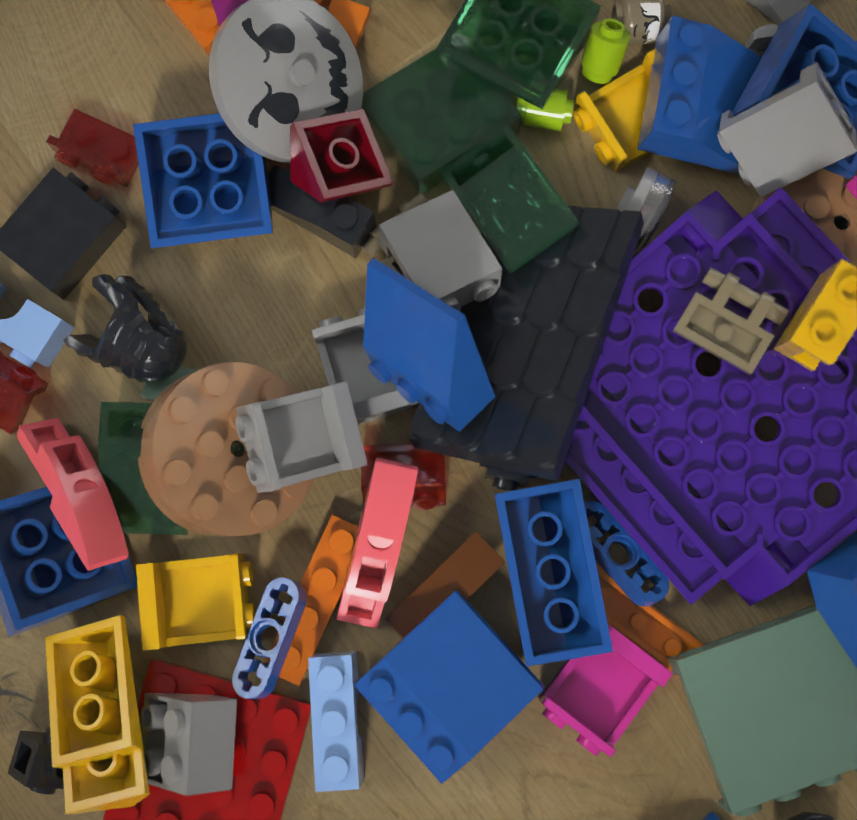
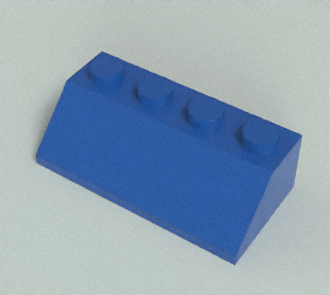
(553, 573)

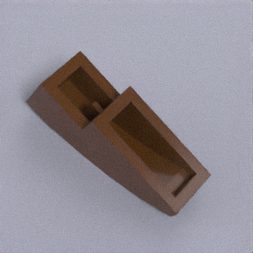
(462, 571)

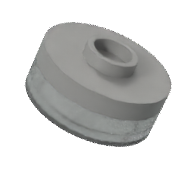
(650, 198)

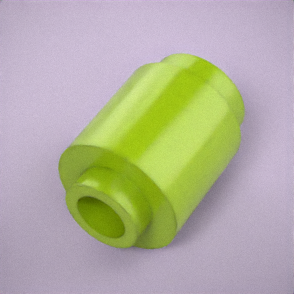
(604, 50)
(554, 114)

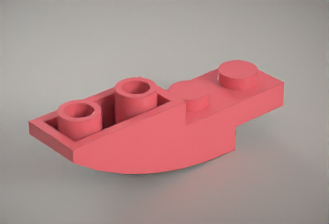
(78, 492)
(377, 542)

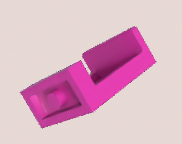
(603, 692)

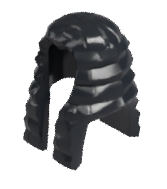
(130, 343)

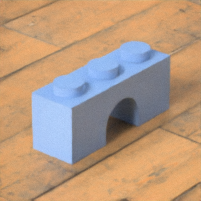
(33, 334)
(334, 721)

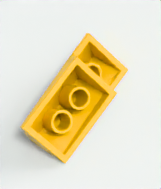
(95, 717)

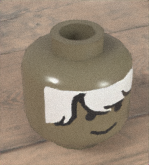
(642, 18)

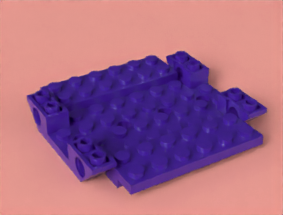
(681, 448)

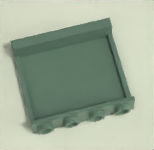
(773, 709)

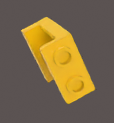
(615, 116)
(823, 319)
(194, 601)

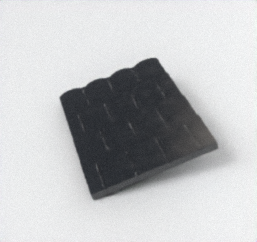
(541, 347)

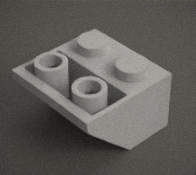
(189, 741)

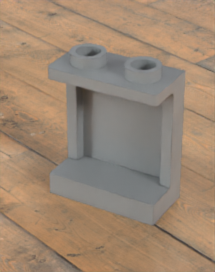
(789, 134)
(442, 251)
(346, 360)
(300, 437)

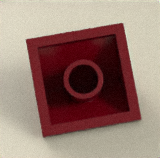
(336, 156)

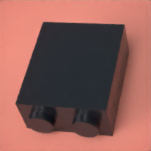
(60, 232)

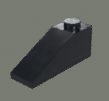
(336, 221)

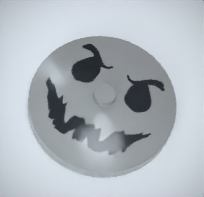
(281, 67)

